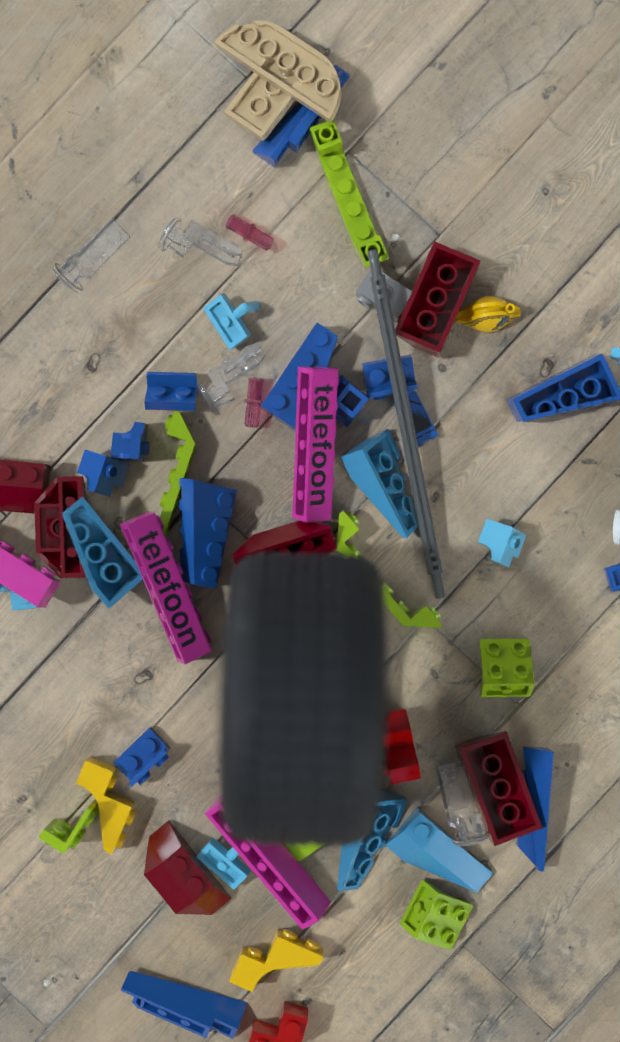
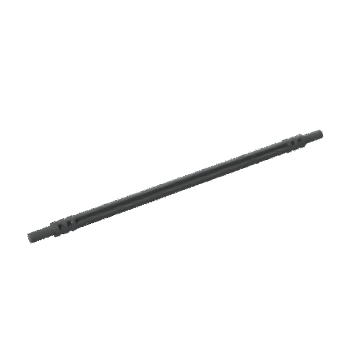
(406, 423)

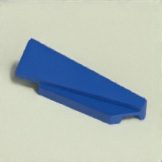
(291, 130)
(538, 780)
(185, 1005)

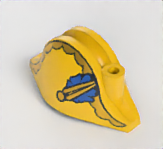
(488, 314)

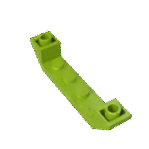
(345, 192)
(177, 429)
(422, 617)

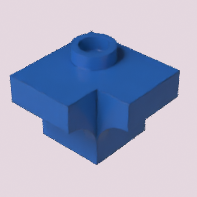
(349, 401)
(132, 444)
(102, 472)

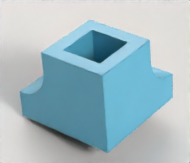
(502, 540)

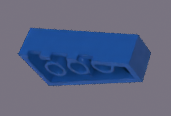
(314, 352)
(574, 388)
(204, 530)

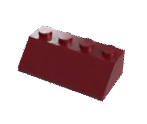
(436, 299)
(22, 485)
(498, 787)

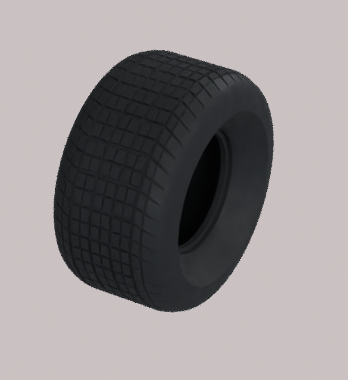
(303, 700)

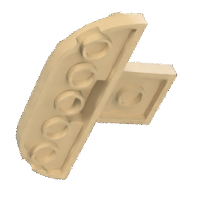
(283, 72)

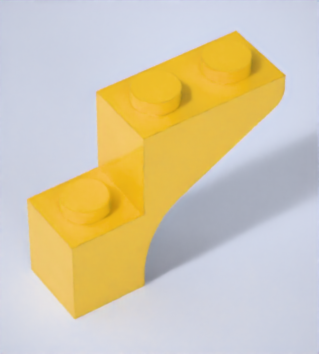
(113, 809)
(284, 953)

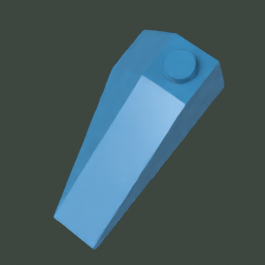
(377, 473)
(104, 559)
(430, 848)
(357, 858)

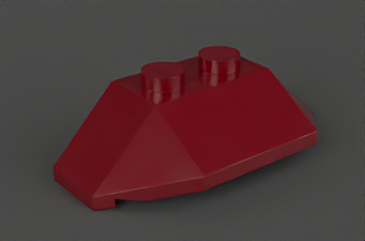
(51, 532)
(292, 538)
(180, 876)

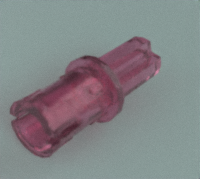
(249, 232)
(253, 402)

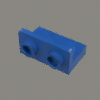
(378, 380)
(171, 391)
(142, 756)

